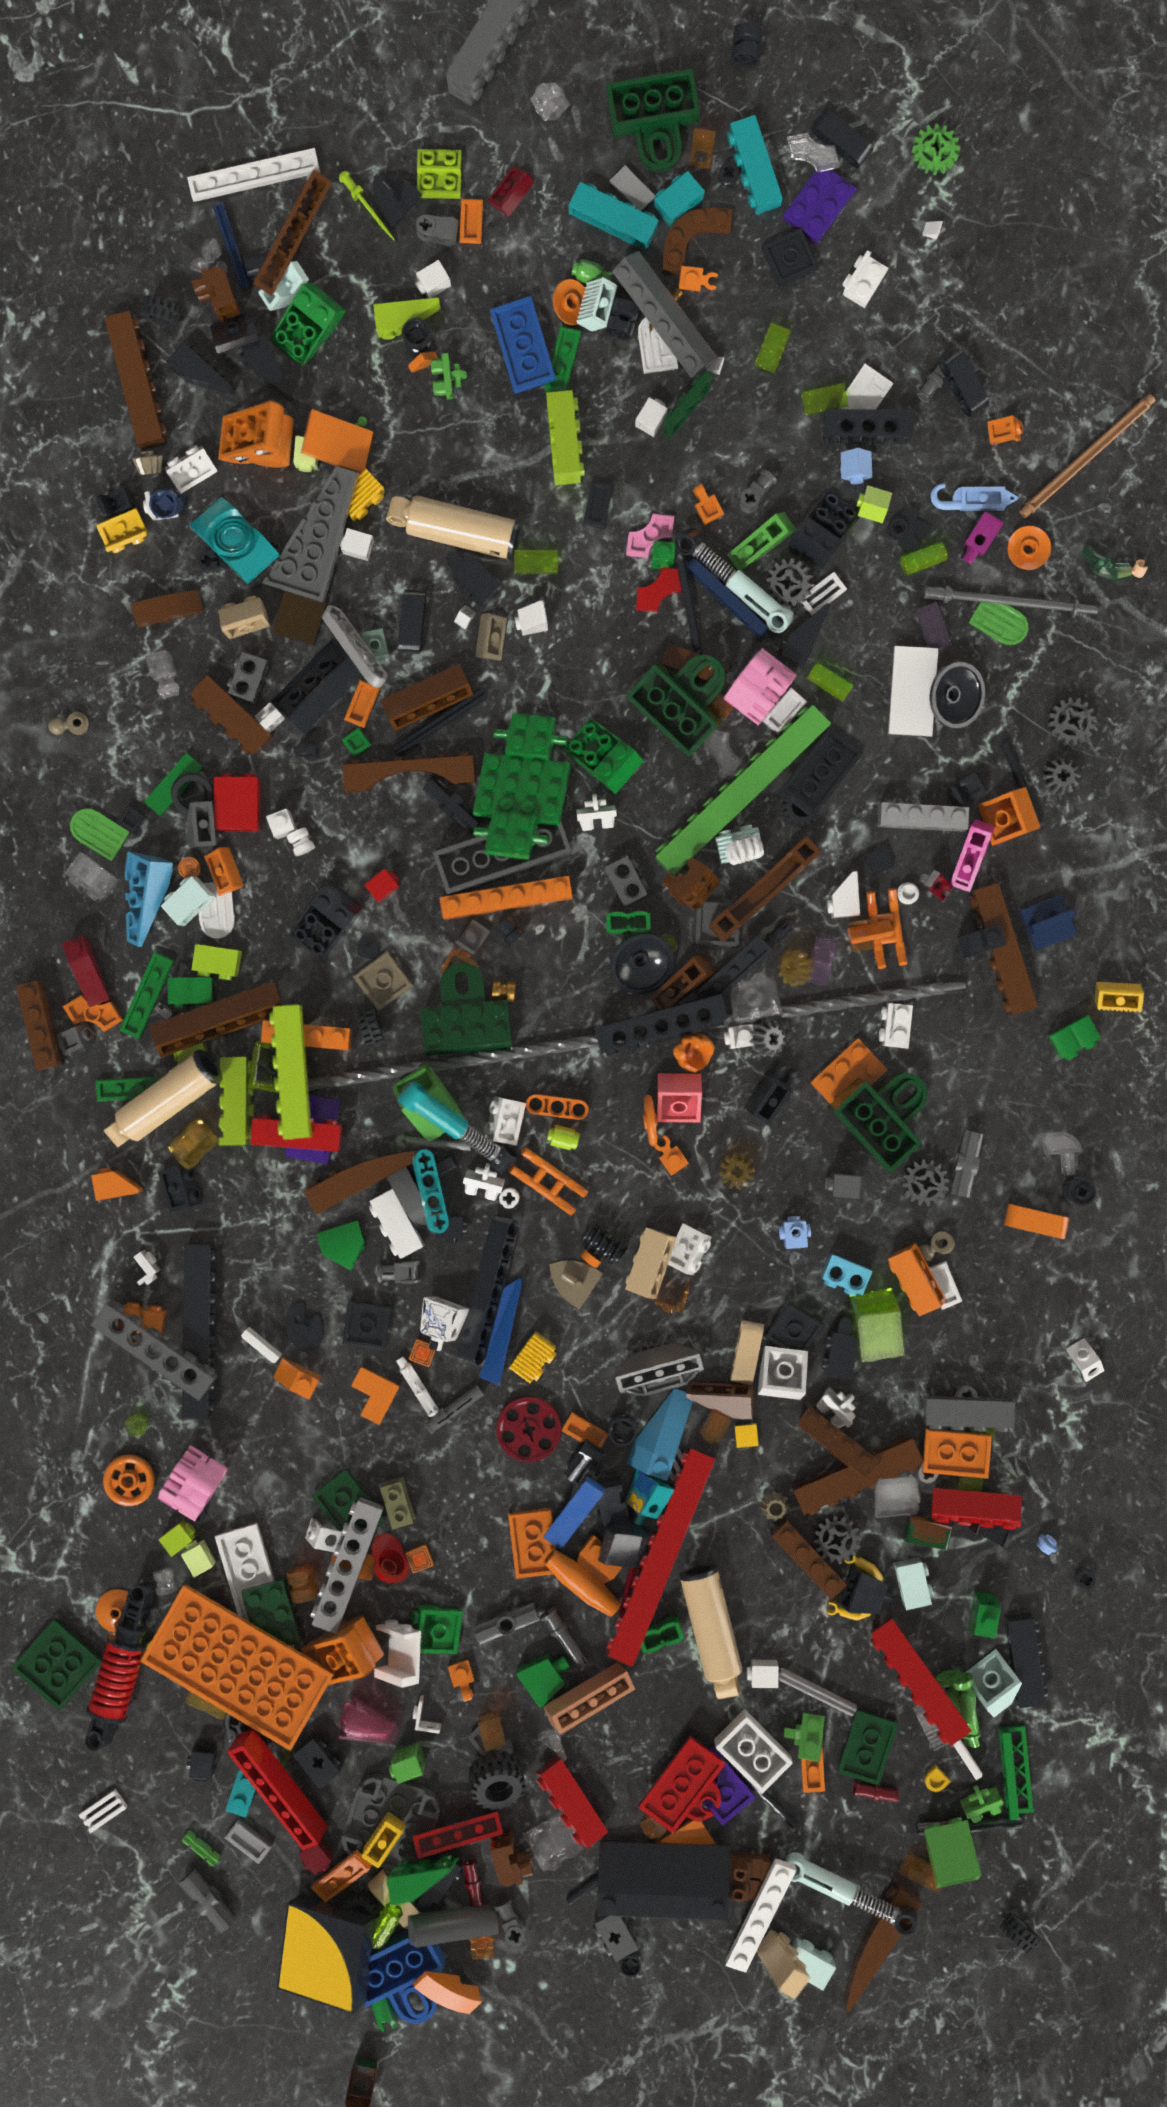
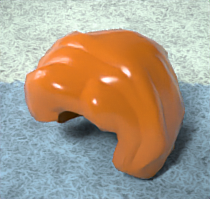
(694, 1051)

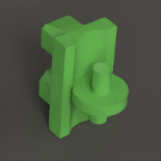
(442, 366)
(981, 1802)

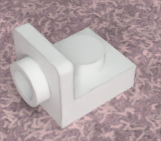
(269, 717)
(739, 1036)

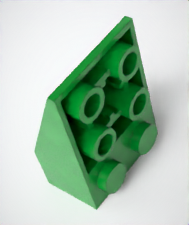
(307, 323)
(603, 755)
(411, 1880)

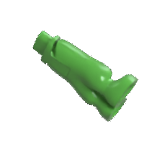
(964, 1699)

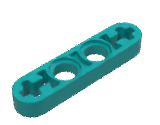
(433, 1190)

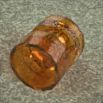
(302, 1583)

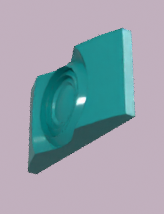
(234, 540)

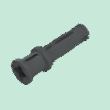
(559, 1630)

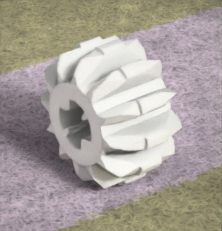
(744, 850)

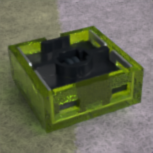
(262, 1071)

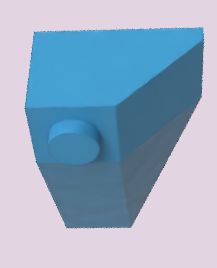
(148, 884)
(659, 1440)

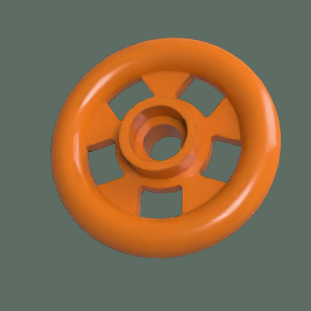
(650, 1120)
(145, 1487)

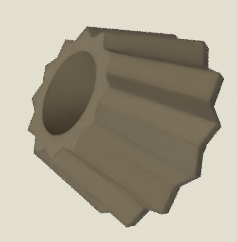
(148, 463)
(774, 1505)

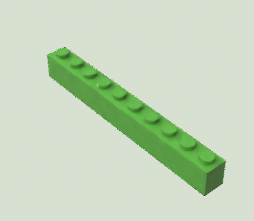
(742, 790)

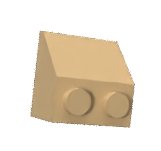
(243, 617)

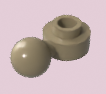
(58, 725)
(936, 1245)

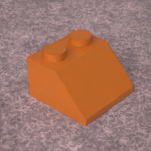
(1010, 814)

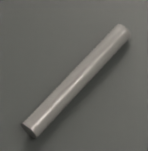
(438, 1143)

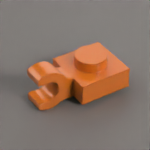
(708, 507)
(462, 1676)

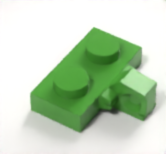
(808, 1736)

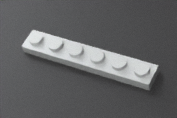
(253, 174)
(760, 1915)

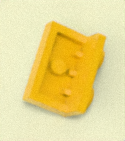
(122, 530)

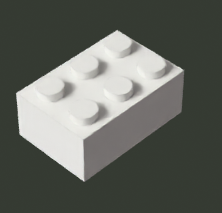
(753, 1751)

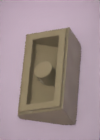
(491, 636)

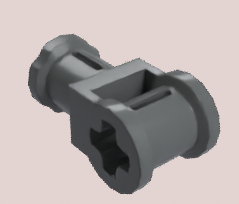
(756, 492)
(400, 1271)
(510, 1922)

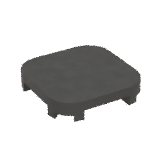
(407, 1801)

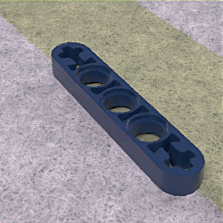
(729, 600)

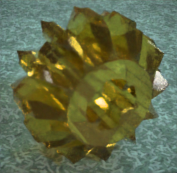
(793, 976)
(742, 1178)

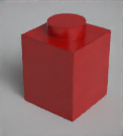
(383, 885)

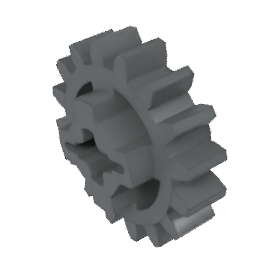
(792, 574)
(1067, 714)
(923, 1192)
(832, 1529)

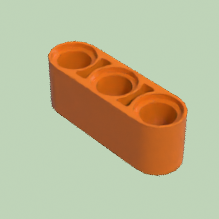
(546, 1109)
(1036, 1221)

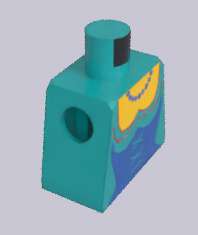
(647, 1496)

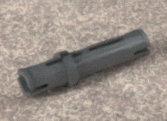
(447, 1414)

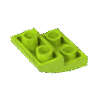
(439, 173)

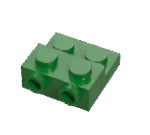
(438, 1628)

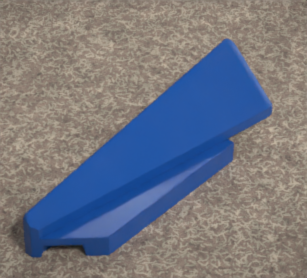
(501, 1333)

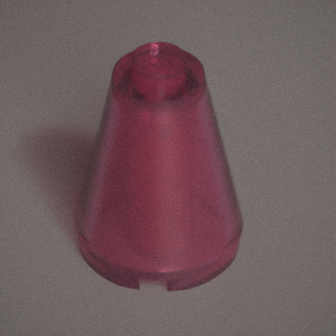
(365, 1724)

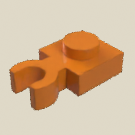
(692, 278)
(671, 1158)

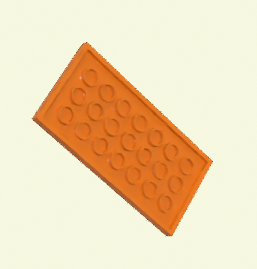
(237, 1667)

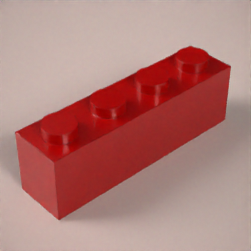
(324, 1137)
(976, 1507)
(571, 1802)
(457, 1834)

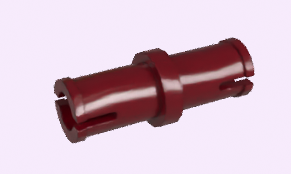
(875, 1792)
(472, 1882)

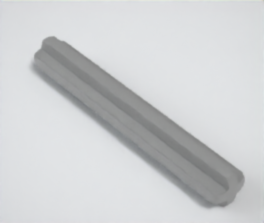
(817, 1692)

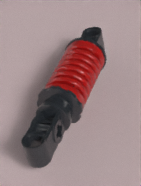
(119, 1668)

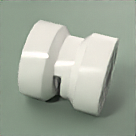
(300, 841)

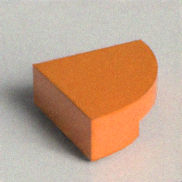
(422, 361)

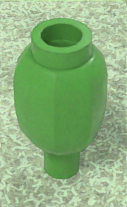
(588, 271)

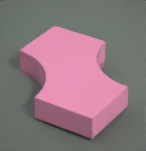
(641, 541)

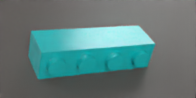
(754, 164)
(613, 216)

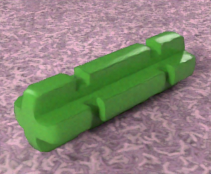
(201, 1848)

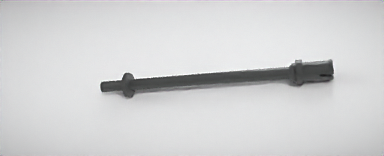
(947, 594)

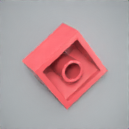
(679, 1097)

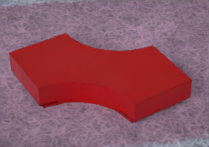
(651, 596)

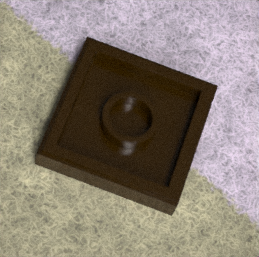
(299, 618)

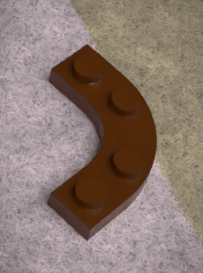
(688, 226)

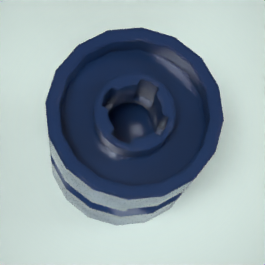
(166, 502)

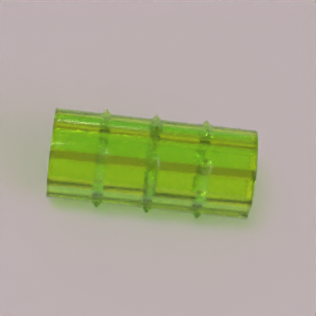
(923, 558)
(830, 681)
(386, 1924)

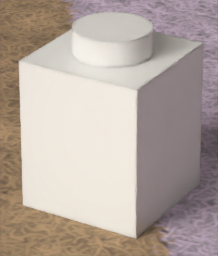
(432, 280)
(651, 416)
(357, 544)
(281, 823)
(763, 1673)

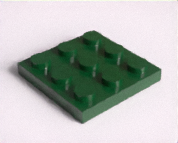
(57, 1664)

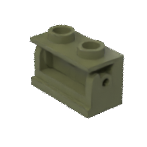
(397, 1502)

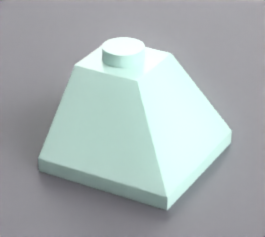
(994, 1683)

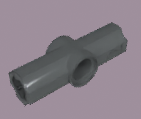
(966, 1164)
(493, 1628)
(207, 1900)

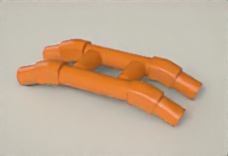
(893, 916)
(552, 1194)

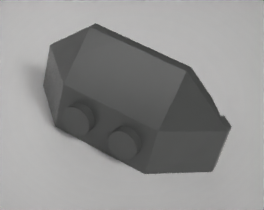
(658, 1369)

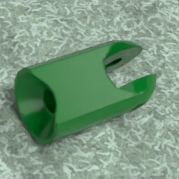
(383, 2013)

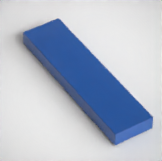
(574, 1513)

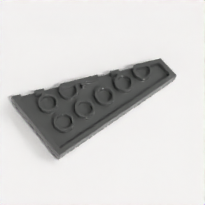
(313, 548)

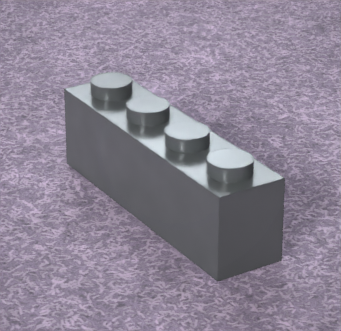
(969, 1412)

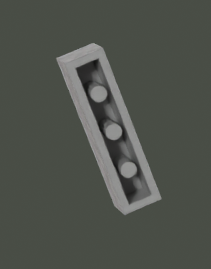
(923, 817)

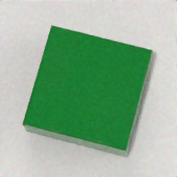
(356, 742)

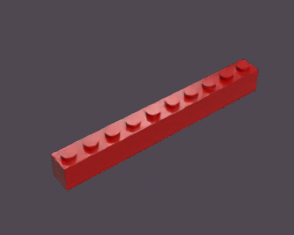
(661, 1558)

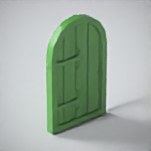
(1000, 622)
(98, 832)

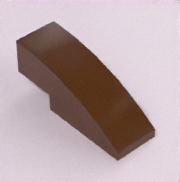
(167, 608)

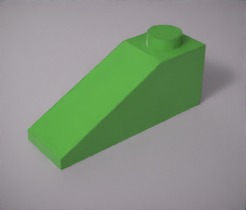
(762, 541)

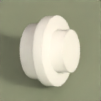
(907, 893)

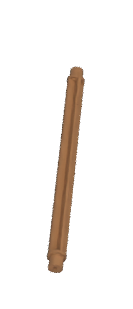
(1087, 456)

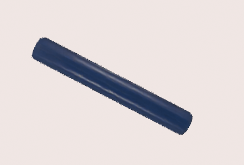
(231, 245)

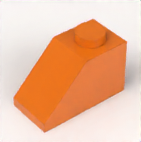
(113, 1184)
(297, 1378)

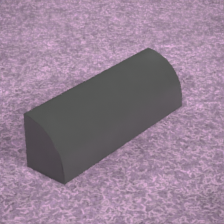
(452, 1925)

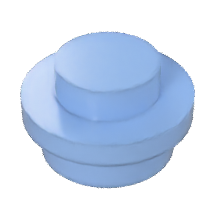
(1047, 1544)

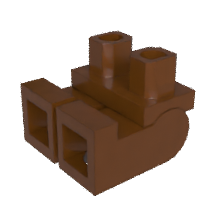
(216, 287)
(693, 887)
(508, 1861)
(747, 1874)

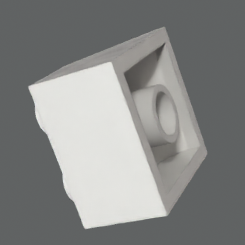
(783, 1373)

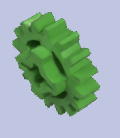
(944, 145)

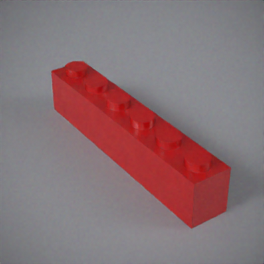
(921, 1682)
(277, 1789)

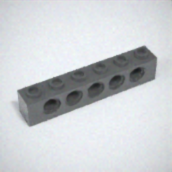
(142, 1350)

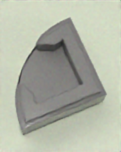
(164, 1011)

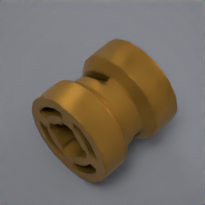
(503, 991)

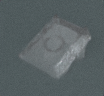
(755, 998)
(896, 1497)
(552, 1843)

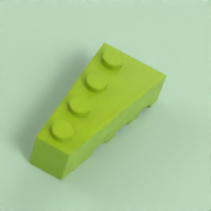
(564, 437)
(236, 1101)

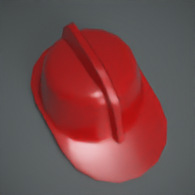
(389, 1559)

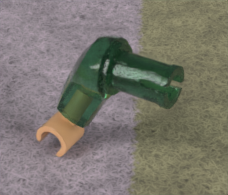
(1111, 571)

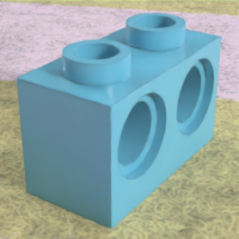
(848, 1269)

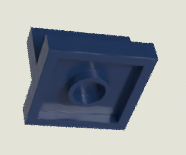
(1048, 922)

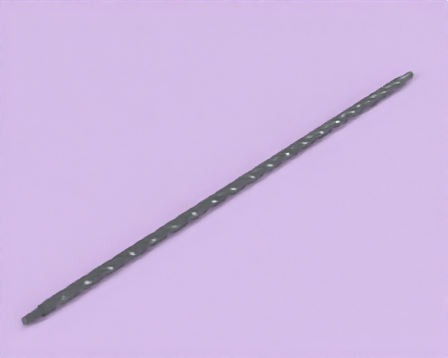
(590, 1041)

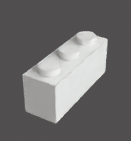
(396, 1224)

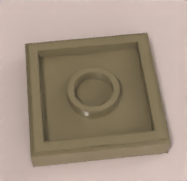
(383, 981)

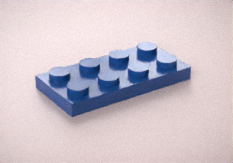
(522, 344)

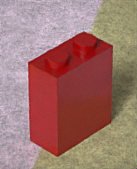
(237, 802)

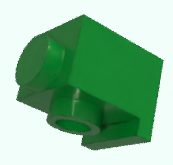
(662, 555)

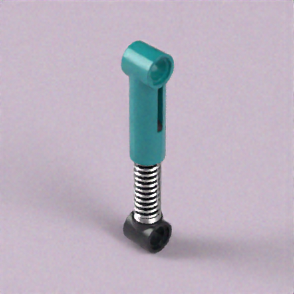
(417, 1099)

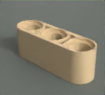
(746, 1352)
(379, 1888)

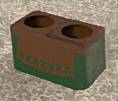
(927, 1532)
(353, 2099)

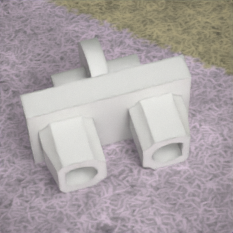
(604, 812)
(483, 1179)
(840, 1405)

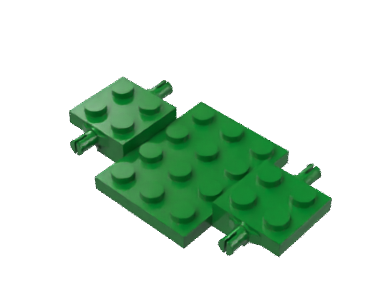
(521, 787)

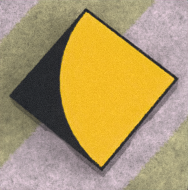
(326, 1953)

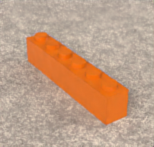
(506, 898)

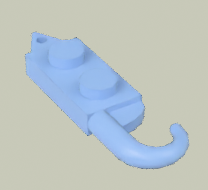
(974, 499)

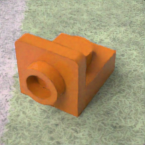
(1005, 430)

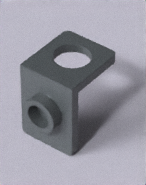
(473, 937)

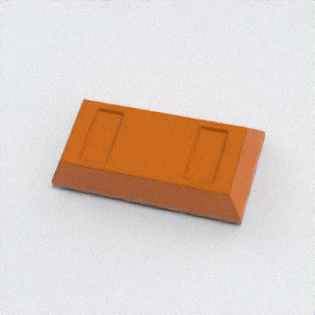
(471, 221)
(361, 703)
(582, 1429)

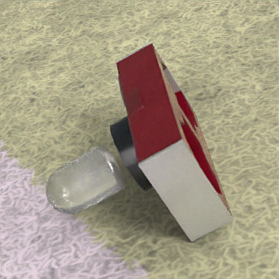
(937, 884)

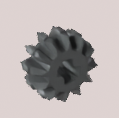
(1057, 768)
(767, 1038)

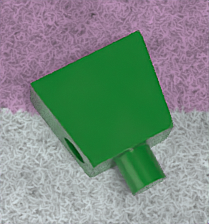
(983, 1616)
(543, 1677)

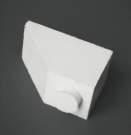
(532, 619)
(845, 899)

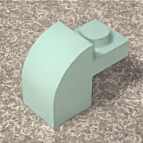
(287, 288)

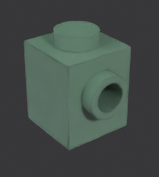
(377, 644)

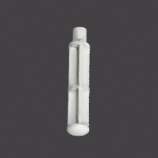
(417, 1387)

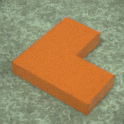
(380, 1392)

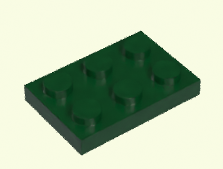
(687, 403)
(337, 1498)
(272, 1611)
(867, 1746)

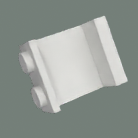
(403, 1654)

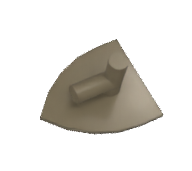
(574, 1280)

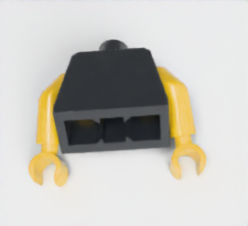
(863, 1593)

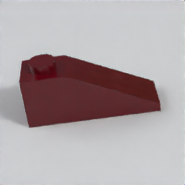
(86, 970)

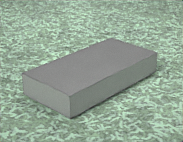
(632, 189)
(248, 1841)

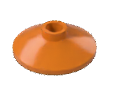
(570, 291)
(1033, 538)
(109, 1601)

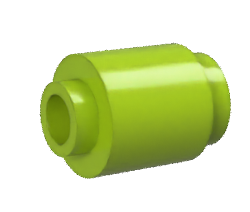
(563, 1137)

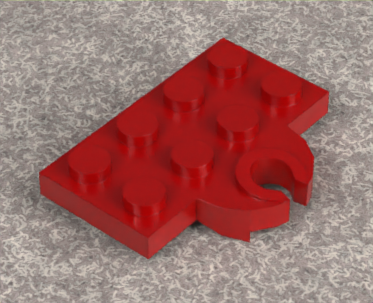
(684, 1787)

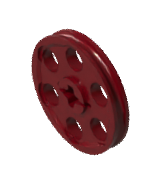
(518, 1425)

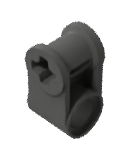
(440, 229)

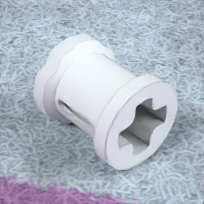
(514, 1193)

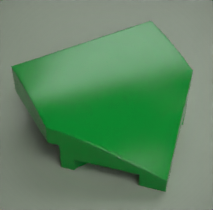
(342, 1244)

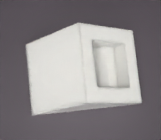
(932, 229)
(716, 366)
(465, 616)

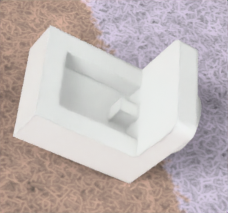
(147, 1263)

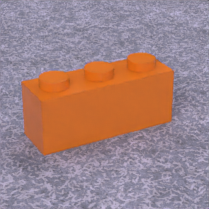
(916, 1279)

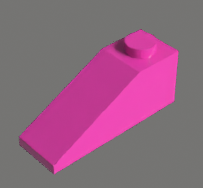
(972, 855)

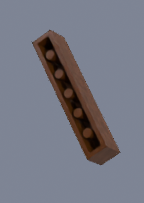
(135, 380)
(1005, 960)
(215, 1019)
(842, 1481)

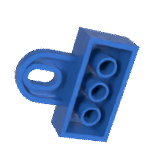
(396, 1969)

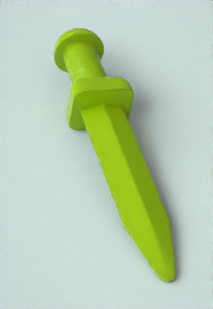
(357, 192)

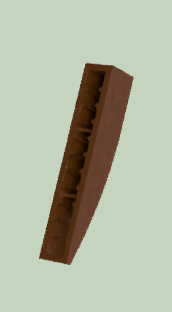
(292, 231)
(354, 1179)
(877, 1944)

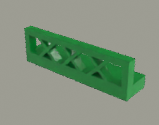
(1010, 1770)

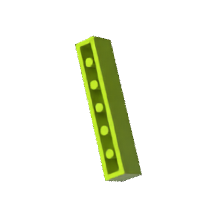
(292, 1072)

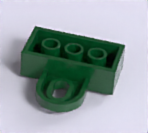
(654, 111)
(679, 703)
(466, 1019)
(879, 1119)

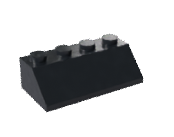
(317, 687)

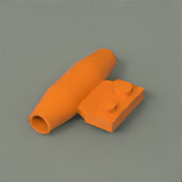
(586, 1576)

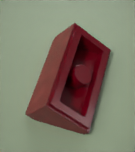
(511, 190)

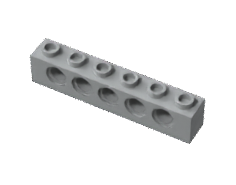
(331, 1619)

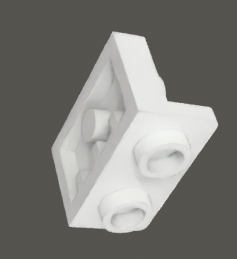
(864, 280)
(190, 468)
(896, 1025)
(504, 1120)
(689, 1249)

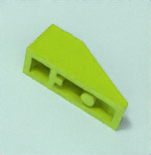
(392, 316)

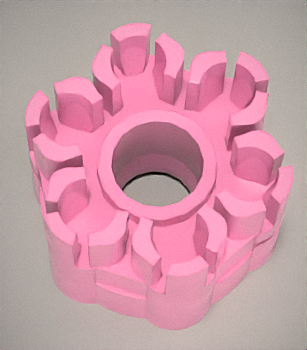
(754, 686)
(196, 1485)

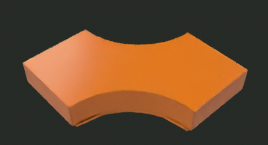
(103, 1015)

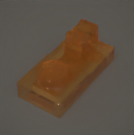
(918, 1871)

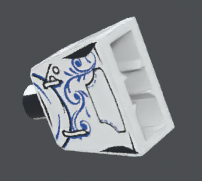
(441, 1320)

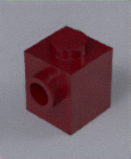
(317, 1857)

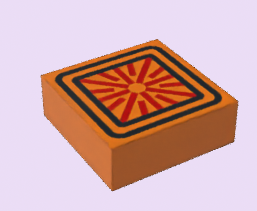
(422, 1353)
(419, 1558)

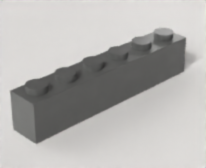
(664, 314)

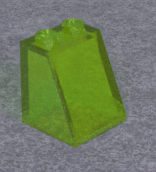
(877, 1325)

